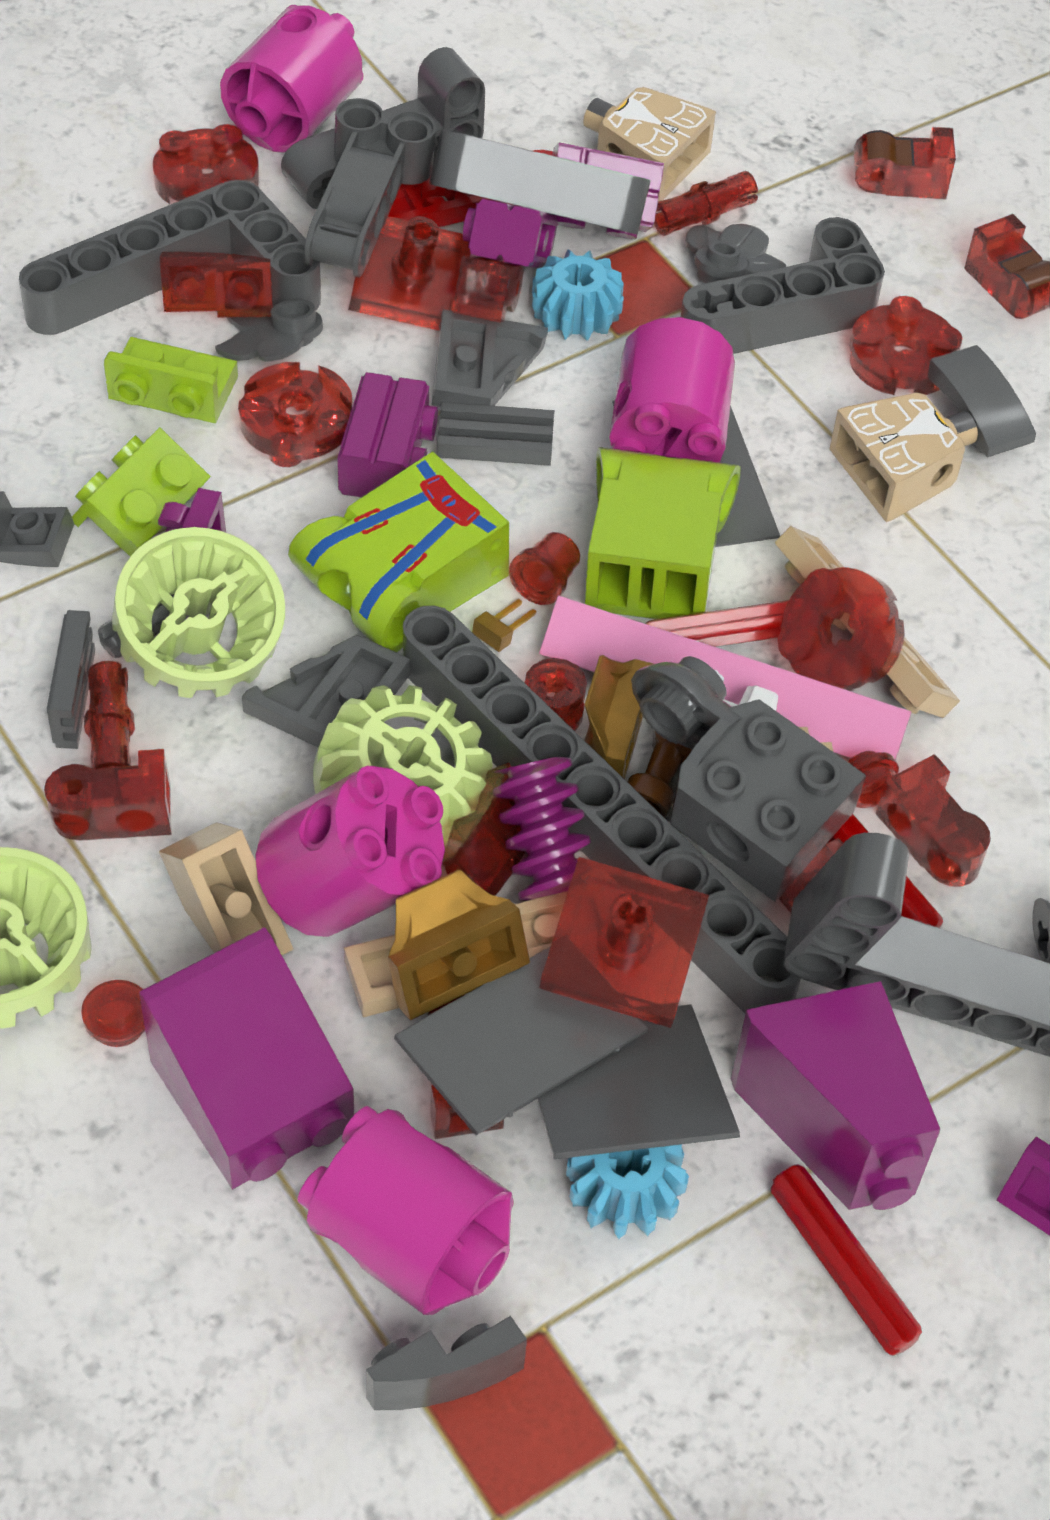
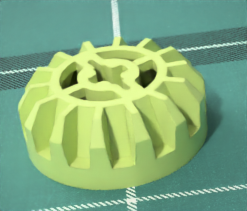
(206, 575)
(363, 739)
(50, 903)

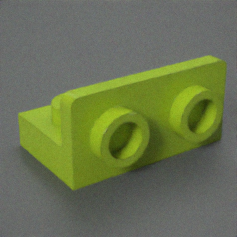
(170, 379)

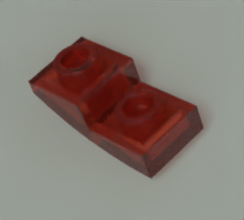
(216, 282)
(479, 839)

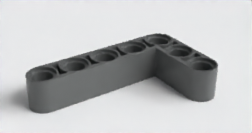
(125, 260)
(852, 934)

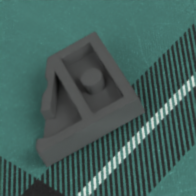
(482, 357)
(323, 684)

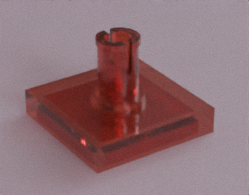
(410, 273)
(624, 942)

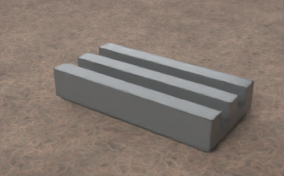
(494, 433)
(70, 679)

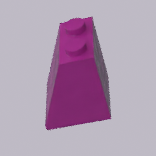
(246, 1059)
(840, 1092)

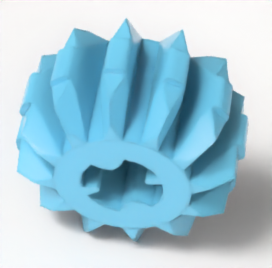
(577, 294)
(629, 1186)

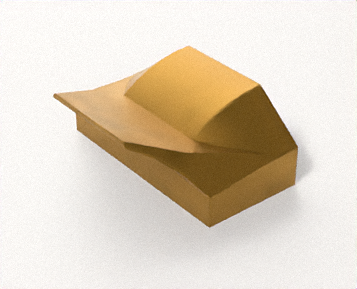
(614, 712)
(451, 942)

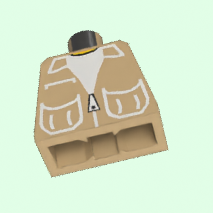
(654, 129)
(901, 450)

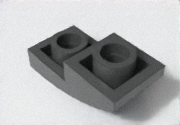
(982, 390)
(33, 534)
(424, 1375)

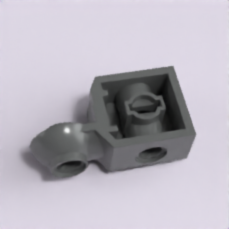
(754, 783)

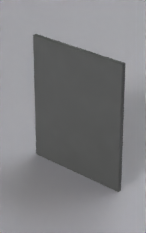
(642, 1097)

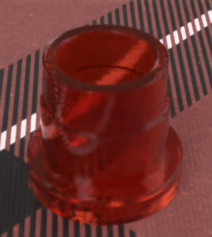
(544, 569)

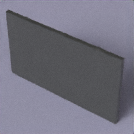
(511, 1044)

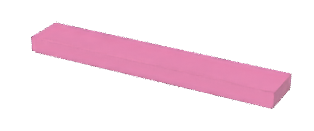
(829, 713)

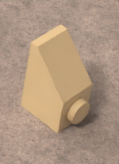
(221, 887)

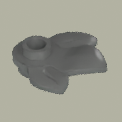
(729, 253)
(273, 338)

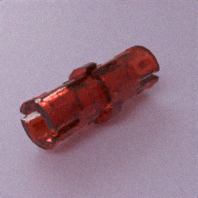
(705, 202)
(109, 718)

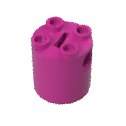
(292, 77)
(674, 391)
(350, 851)
(411, 1212)

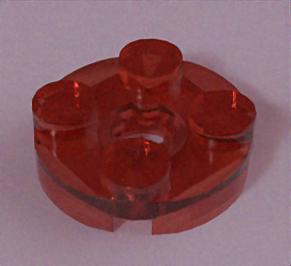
(185, 154)
(904, 325)
(294, 437)
(873, 615)

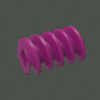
(542, 825)

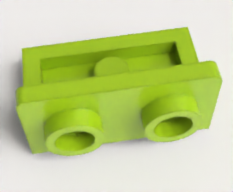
(135, 494)

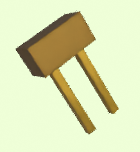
(495, 632)

